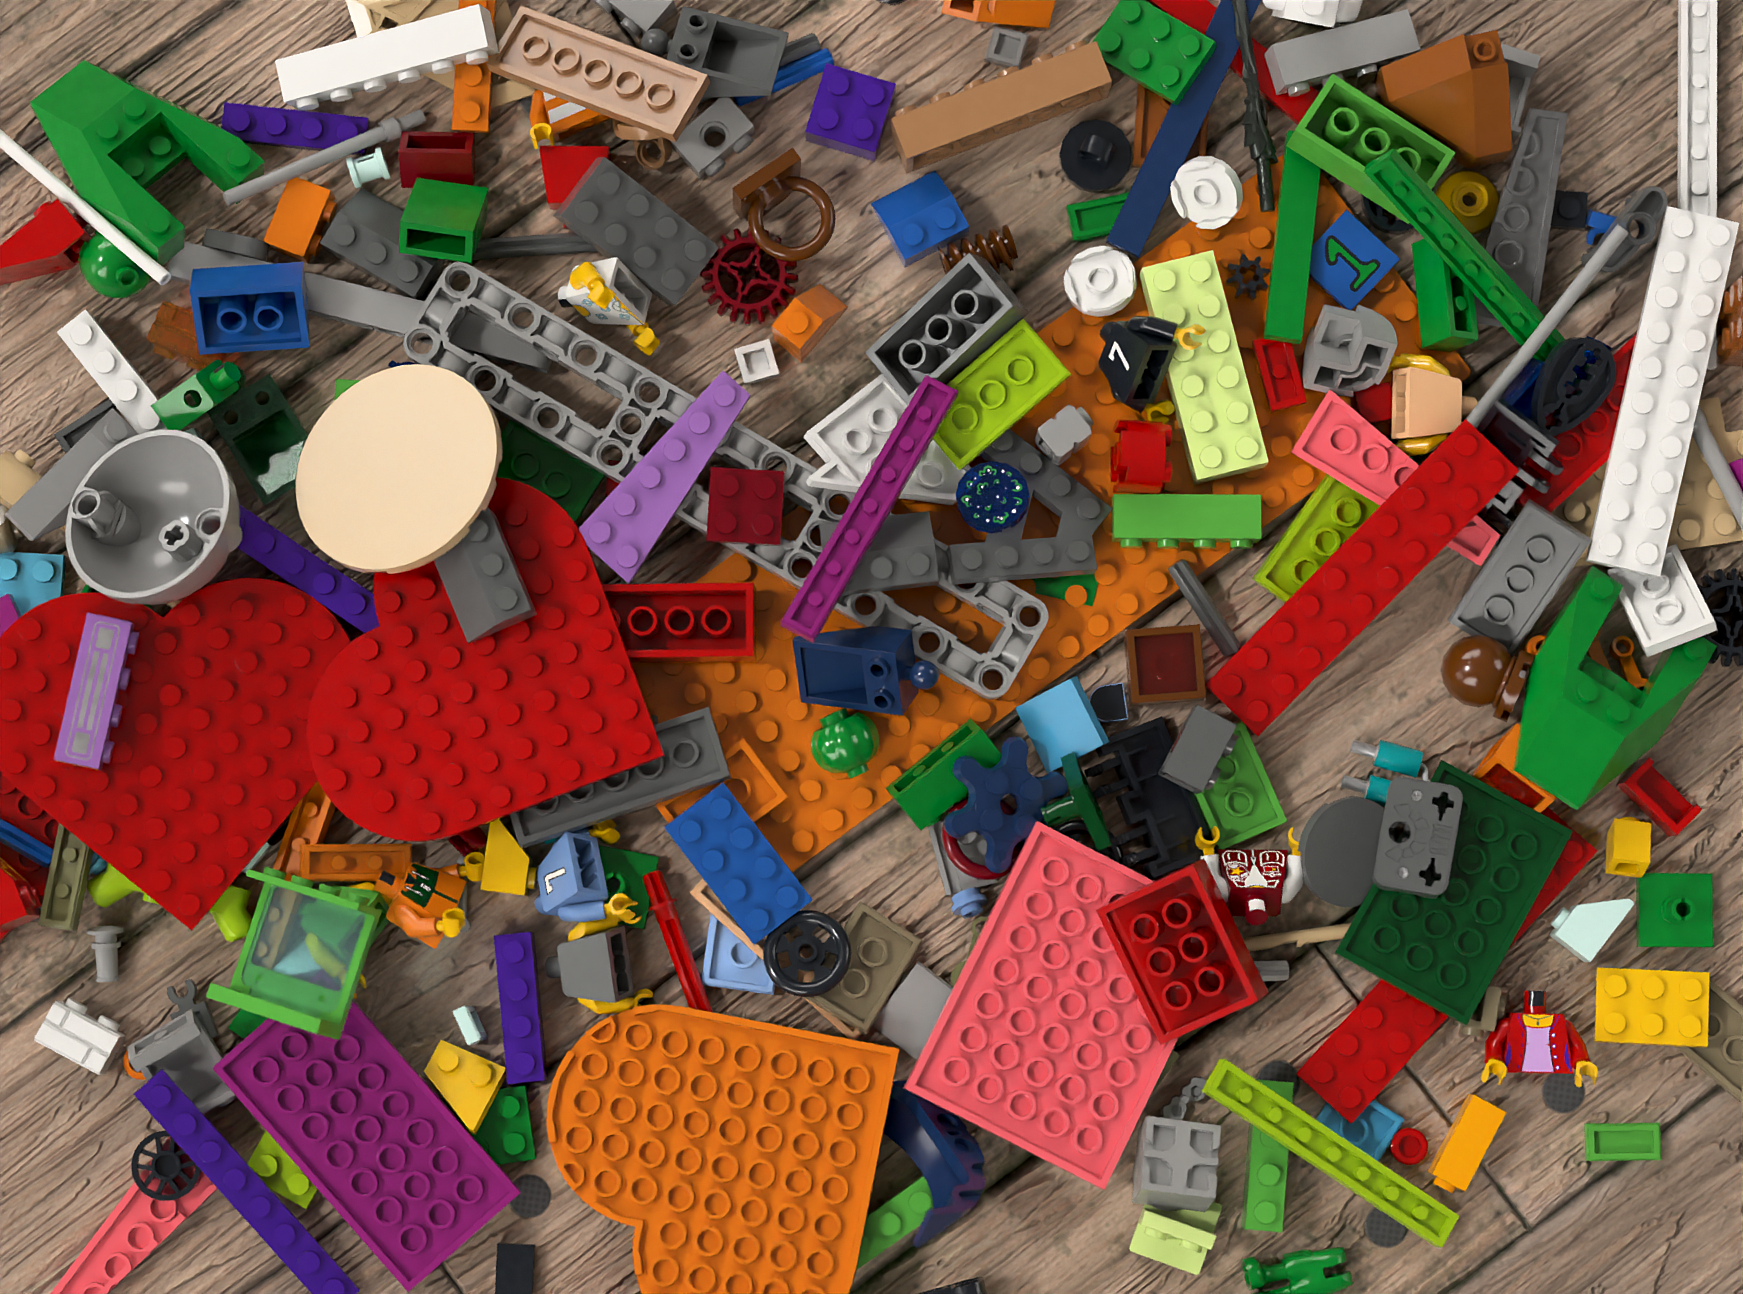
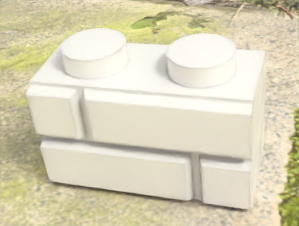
(80, 1036)

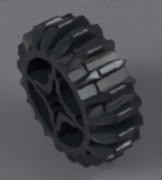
(1729, 602)

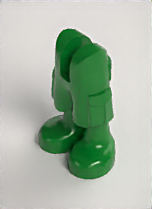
(1302, 1270)

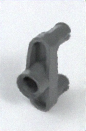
(1646, 209)

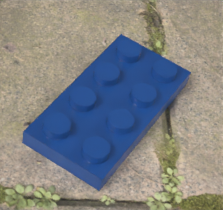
(738, 863)

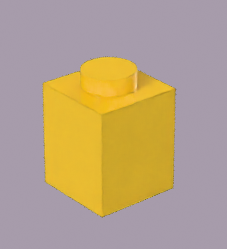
(1628, 847)

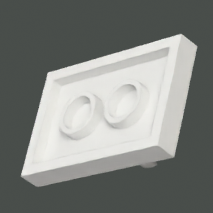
(1664, 608)

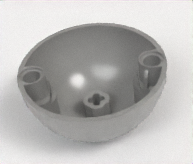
(173, 521)

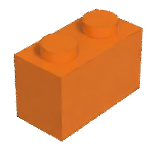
(300, 219)

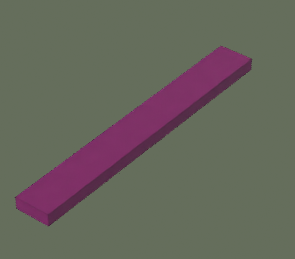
(869, 509)

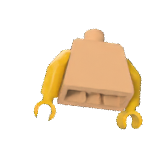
(1425, 403)

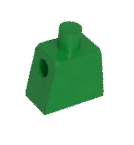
(206, 388)

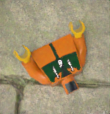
(428, 898)

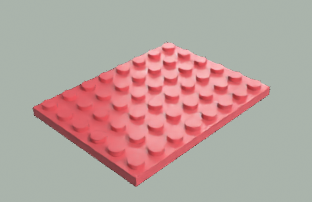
(1044, 1020)

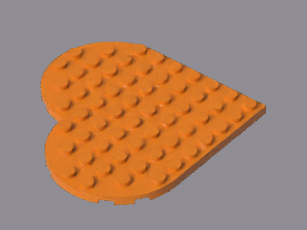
(724, 1146)

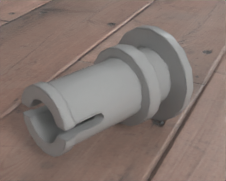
(106, 951)

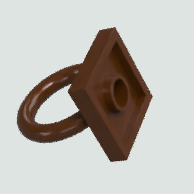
(769, 188)

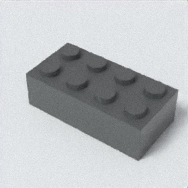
(636, 228)
(947, 327)

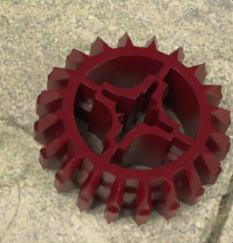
(733, 270)

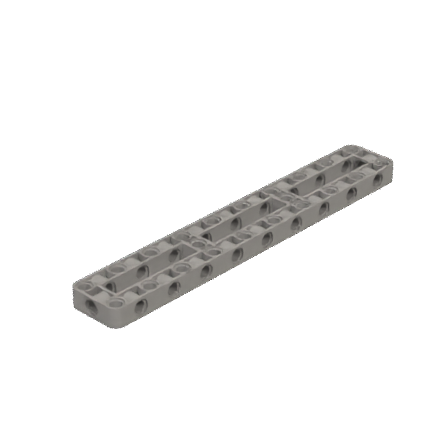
(740, 448)

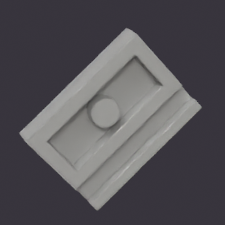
(953, 879)

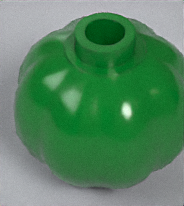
(845, 743)

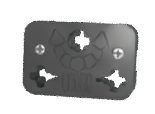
(1429, 839)

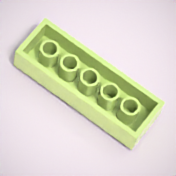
(1208, 381)

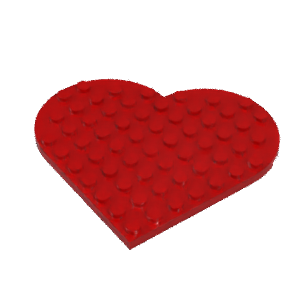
(450, 734)
(204, 738)

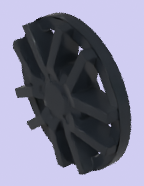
(164, 1166)

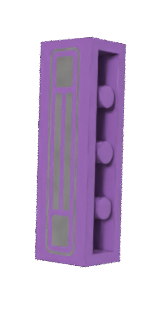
(95, 692)

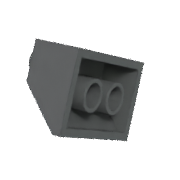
(368, 239)
(898, 557)
(484, 580)

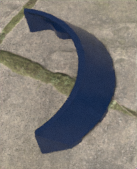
(943, 1154)

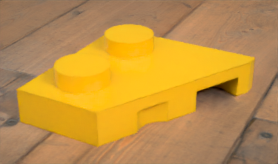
(465, 1082)

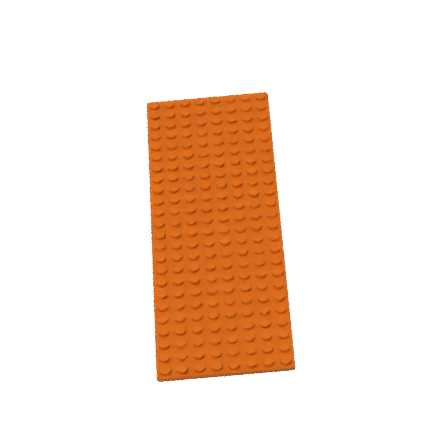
(762, 696)

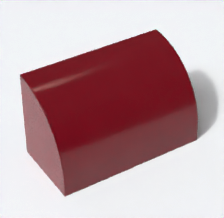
(437, 157)

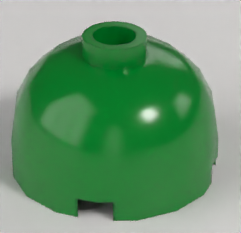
(110, 269)

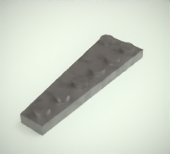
(1526, 207)

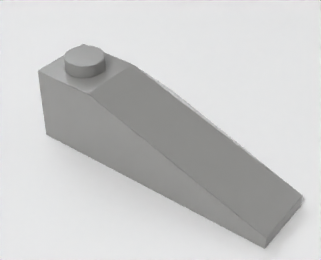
(48, 500)

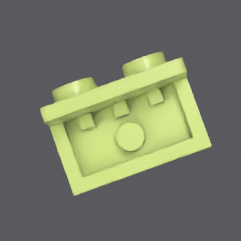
(1176, 1236)

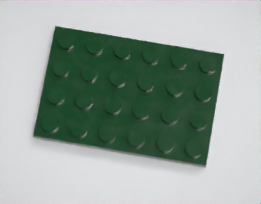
(1453, 944)

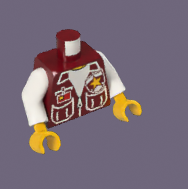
(1254, 880)

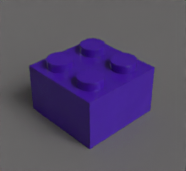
(850, 112)

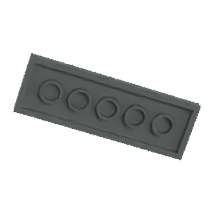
(690, 763)

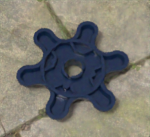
(988, 787)

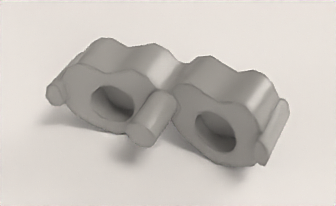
(1177, 1104)

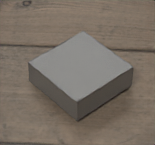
(1006, 47)

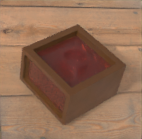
(1164, 665)

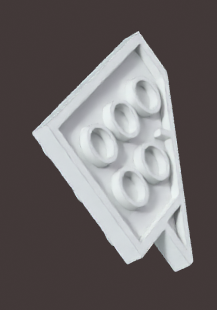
(855, 436)

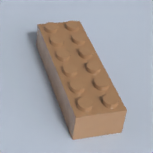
(1000, 105)

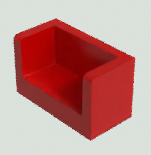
(1658, 798)

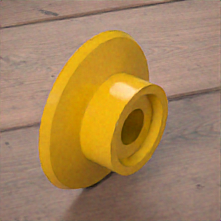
(1481, 189)

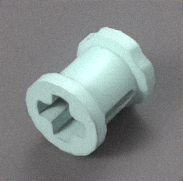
(368, 168)

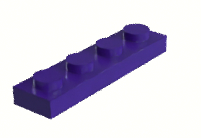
(291, 127)

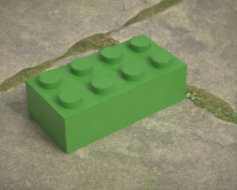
(1350, 130)

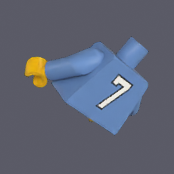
(574, 878)

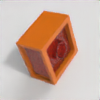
(1498, 772)

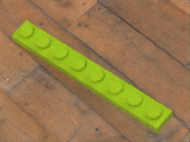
(1330, 1153)

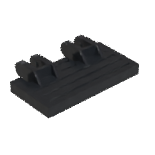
(1517, 440)
(1166, 809)

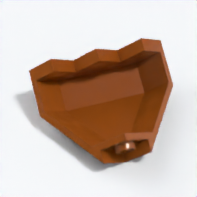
(1455, 96)

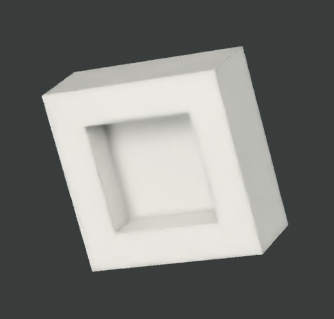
(756, 362)

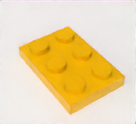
(1651, 1007)

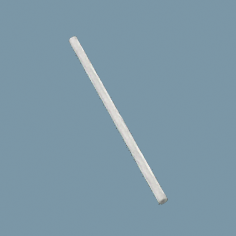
(83, 209)

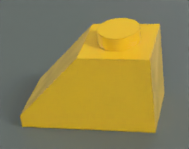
(506, 864)

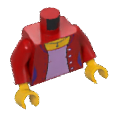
(1536, 1044)

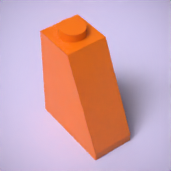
(807, 321)

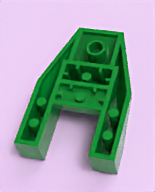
(123, 140)
(1581, 718)

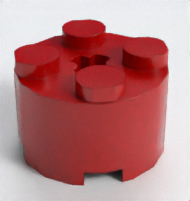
(1140, 457)

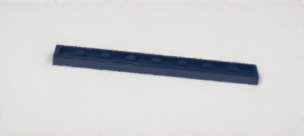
(1176, 137)

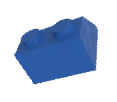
(921, 218)

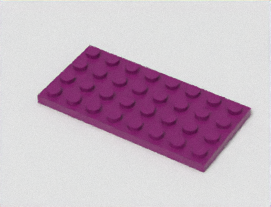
(370, 1139)

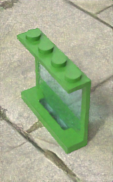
(301, 954)

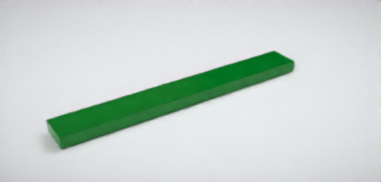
(1459, 249)

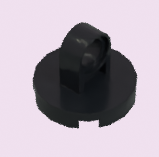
(1095, 156)

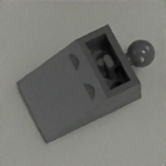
(732, 52)

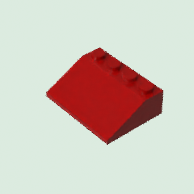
(1182, 951)

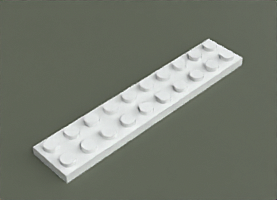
(1662, 392)

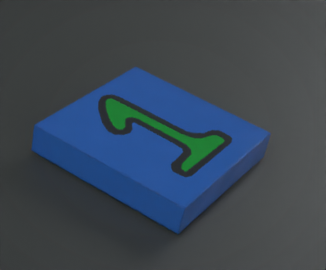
(1349, 261)

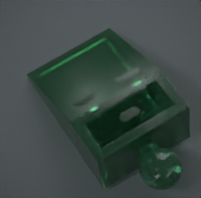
(264, 438)

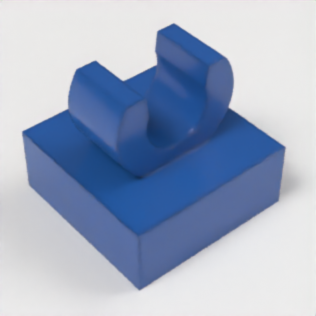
(1600, 223)

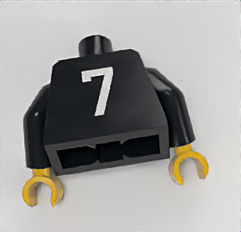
(1138, 359)

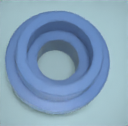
(968, 902)

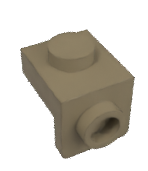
(1489, 1008)

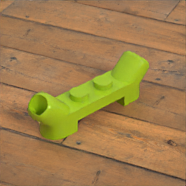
(228, 911)

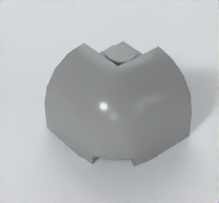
(1347, 350)

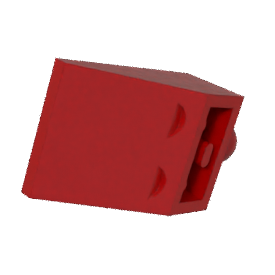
(44, 244)

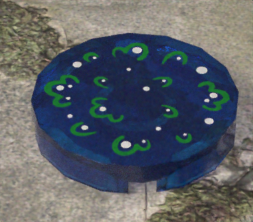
(992, 497)

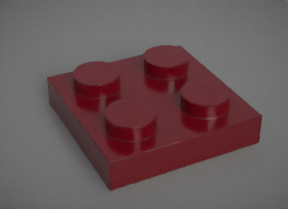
(745, 506)

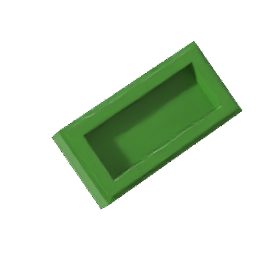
(1622, 1141)

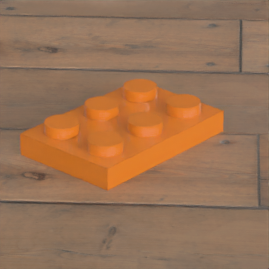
(749, 784)

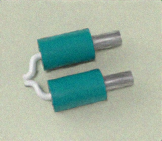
(1388, 757)

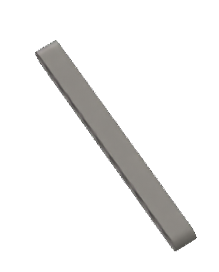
(373, 309)

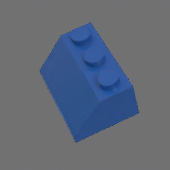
(250, 308)

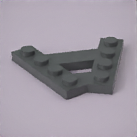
(1010, 558)

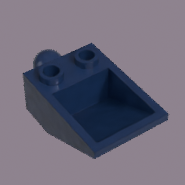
(862, 669)

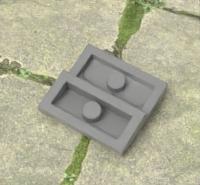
(913, 1009)

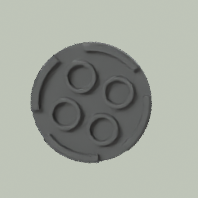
(1341, 850)

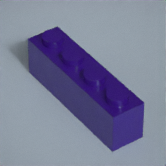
(520, 1007)

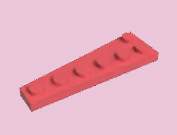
(1370, 464)
(133, 1233)

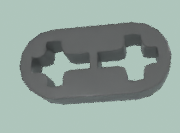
(236, 244)

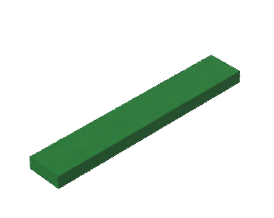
(1292, 248)

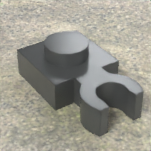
(188, 1002)

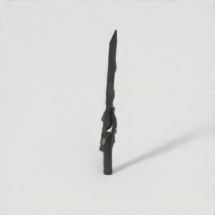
(1255, 118)

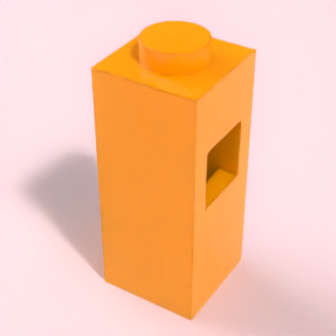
(1465, 1144)

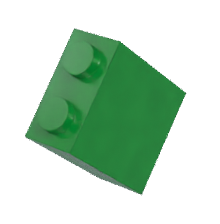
(443, 220)

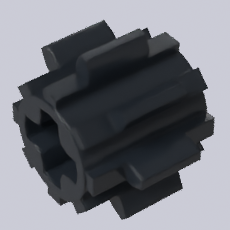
(1238, 270)

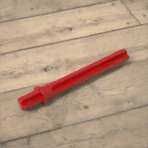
(675, 939)

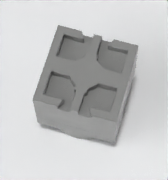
(1176, 1164)

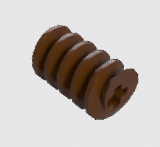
(995, 250)

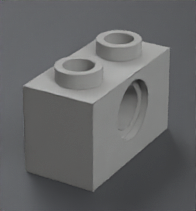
(720, 117)

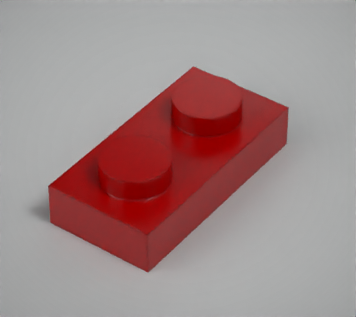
(1279, 374)

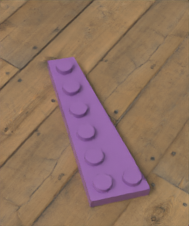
(645, 501)

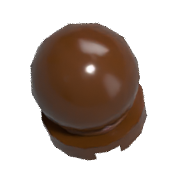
(1483, 673)

